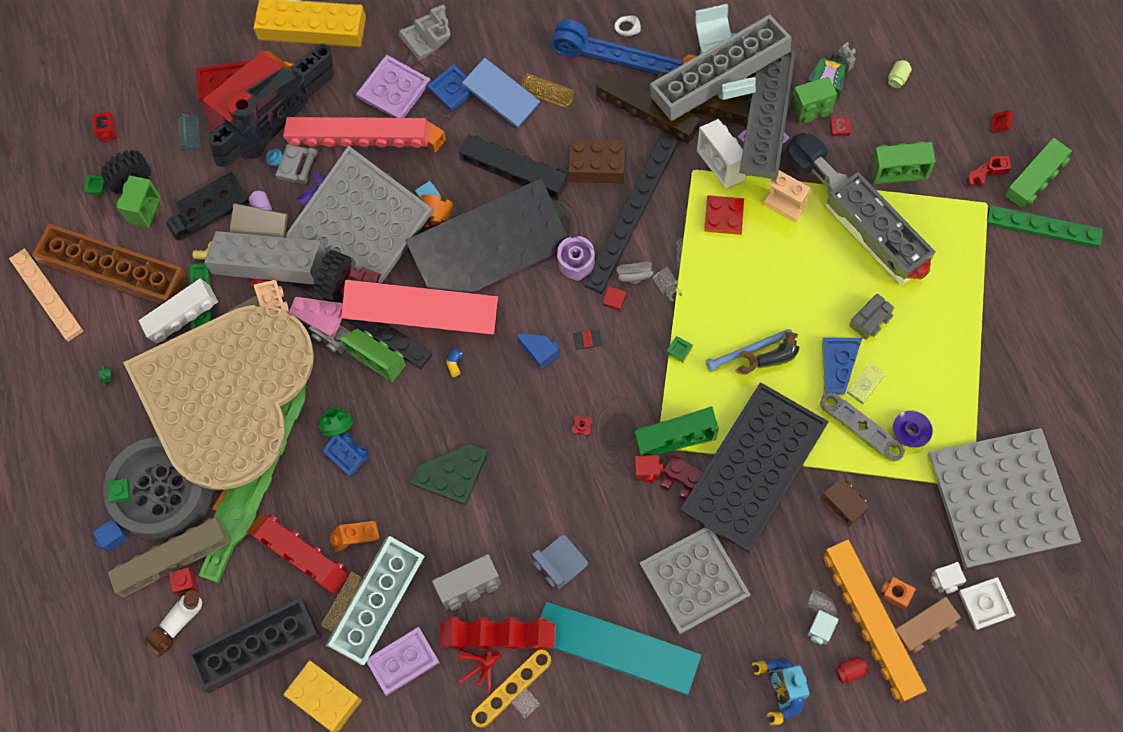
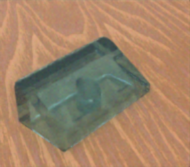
(188, 132)

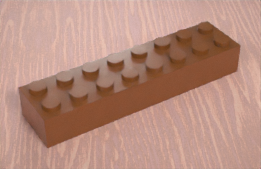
(109, 265)

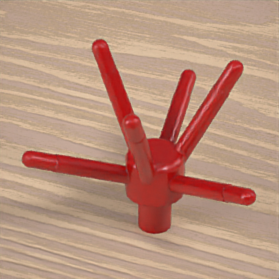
(485, 663)

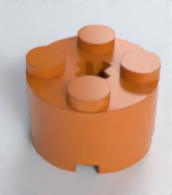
(441, 213)

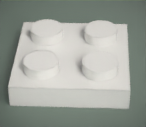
(986, 603)

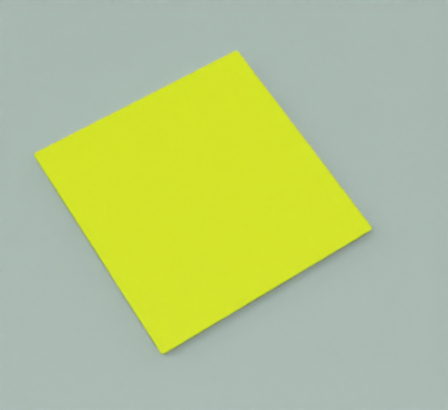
(814, 282)

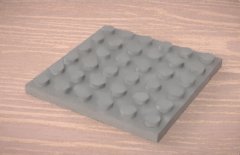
(362, 215)
(1003, 498)

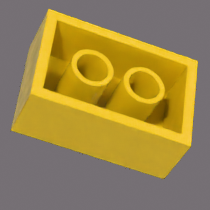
(322, 697)

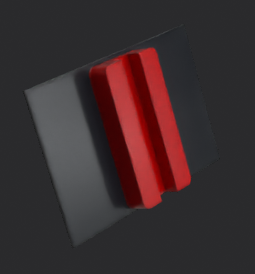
(587, 339)

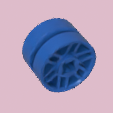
(569, 38)

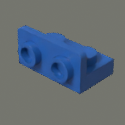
(346, 453)

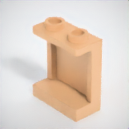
(787, 196)

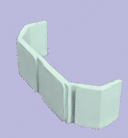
(712, 30)

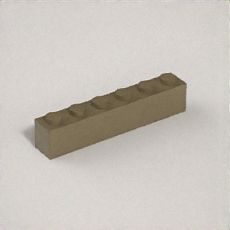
(169, 557)

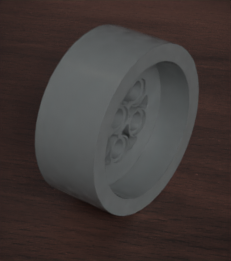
(144, 462)

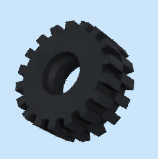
(120, 167)
(331, 274)

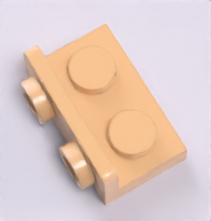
(270, 294)

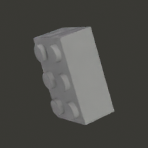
(467, 583)

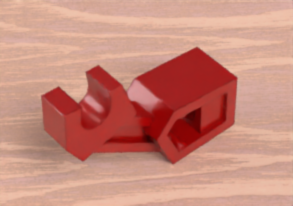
(979, 174)

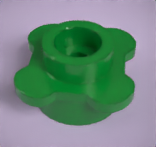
(105, 374)

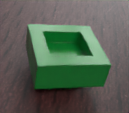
(94, 185)
(679, 349)
(118, 490)

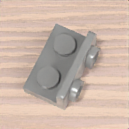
(333, 345)

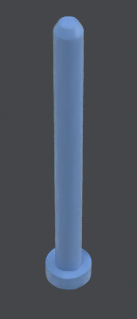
(712, 364)

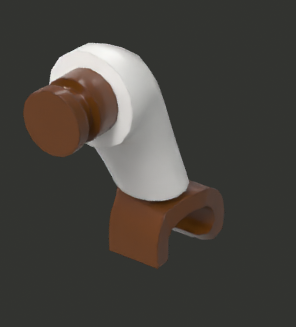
(181, 613)

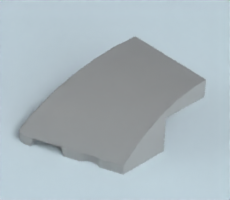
(427, 33)

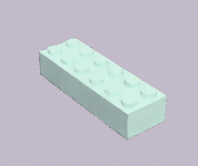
(375, 600)

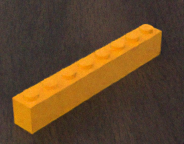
(874, 621)

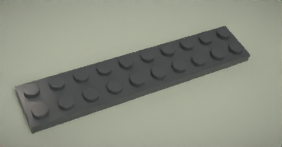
(767, 118)

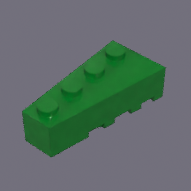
(677, 433)

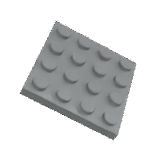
(694, 580)

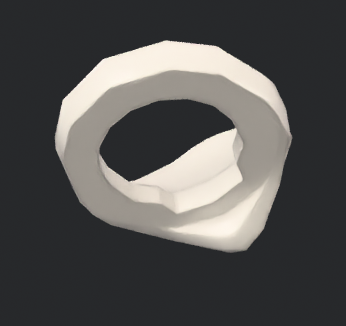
(634, 20)

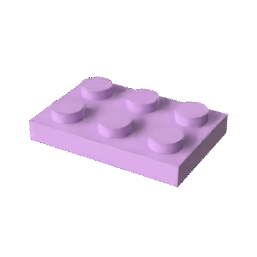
(402, 661)

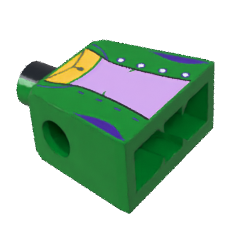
(833, 70)

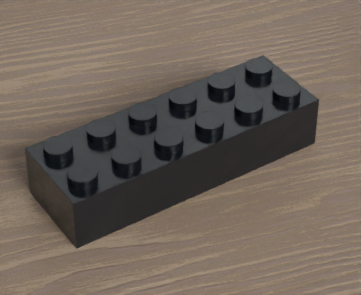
(253, 645)

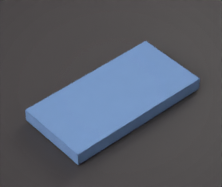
(501, 93)

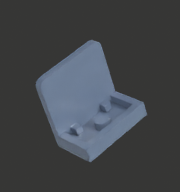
(559, 562)

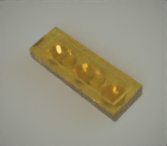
(548, 90)
(341, 602)

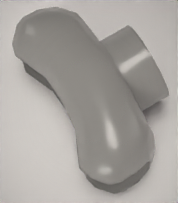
(634, 272)

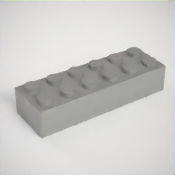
(264, 257)

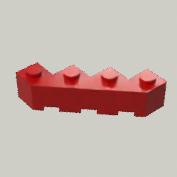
(298, 553)
(489, 635)

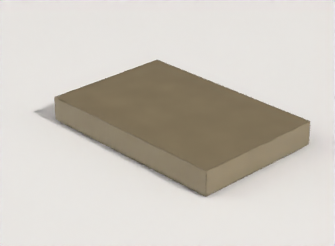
(258, 221)

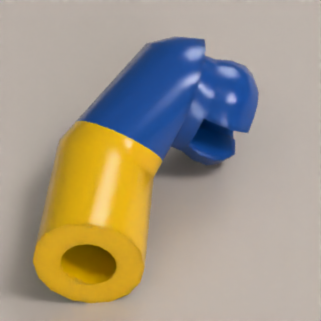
(452, 359)

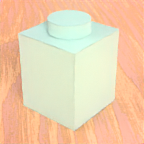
(822, 628)

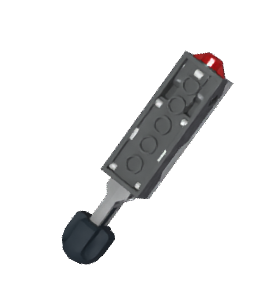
(864, 213)

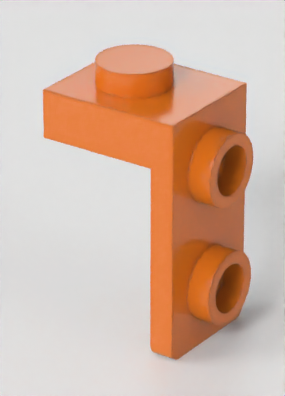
(353, 534)

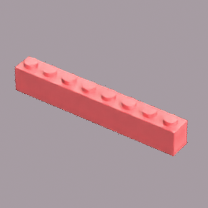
(357, 131)

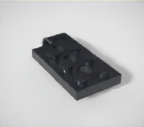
(185, 226)

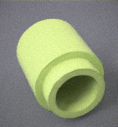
(899, 74)

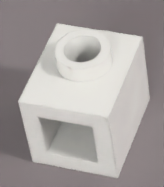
(948, 578)

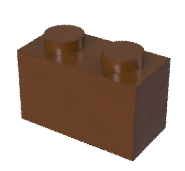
(845, 501)

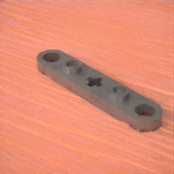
(873, 436)

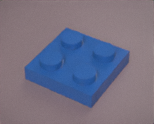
(449, 88)

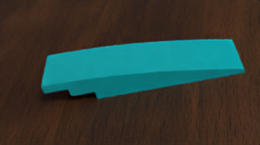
(622, 649)

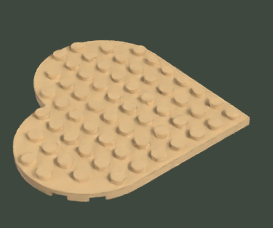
(222, 392)

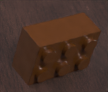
(596, 161)

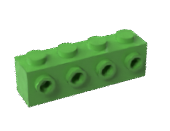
(1037, 174)

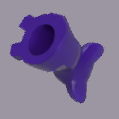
(306, 197)

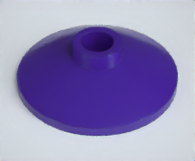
(917, 423)

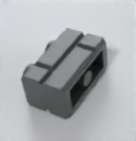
(871, 316)

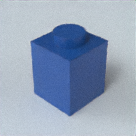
(110, 536)

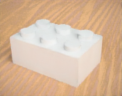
(720, 153)

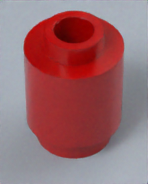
(851, 670)

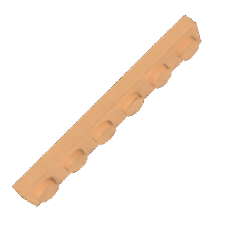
(46, 295)

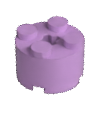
(576, 257)

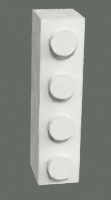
(178, 311)

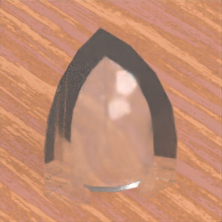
(822, 602)

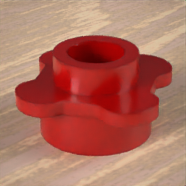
(577, 429)

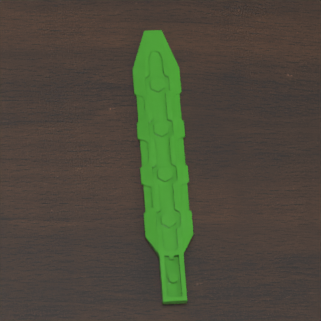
(241, 503)

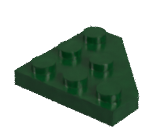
(452, 473)

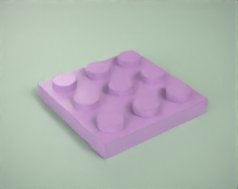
(393, 88)

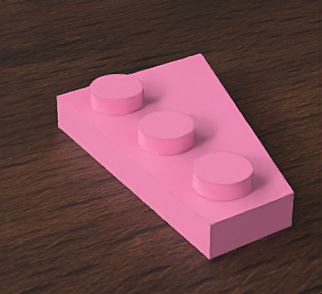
(318, 313)

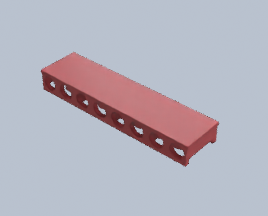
(419, 307)

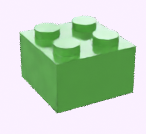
(813, 100)
(138, 201)

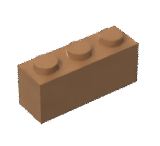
(928, 625)

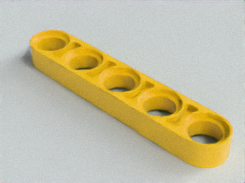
(501, 692)

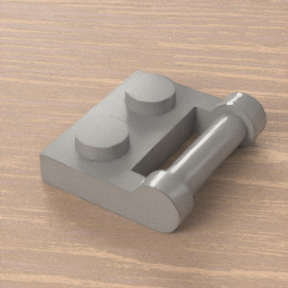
(291, 163)

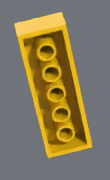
(310, 22)

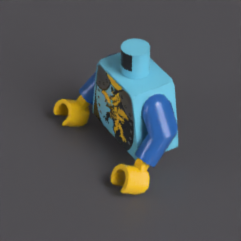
(788, 685)

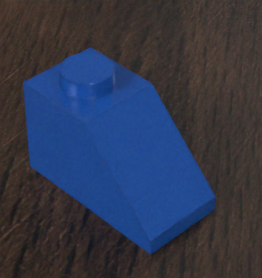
(539, 348)

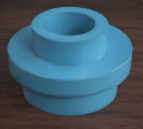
(274, 157)

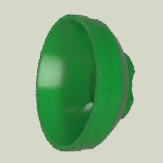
(334, 422)

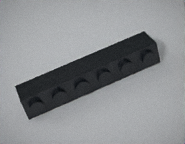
(511, 165)

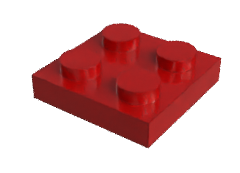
(724, 215)

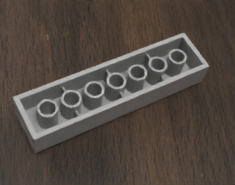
(720, 65)

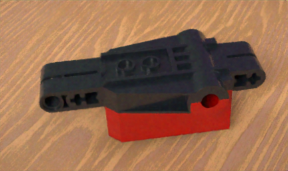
(259, 98)

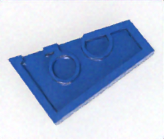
(838, 362)

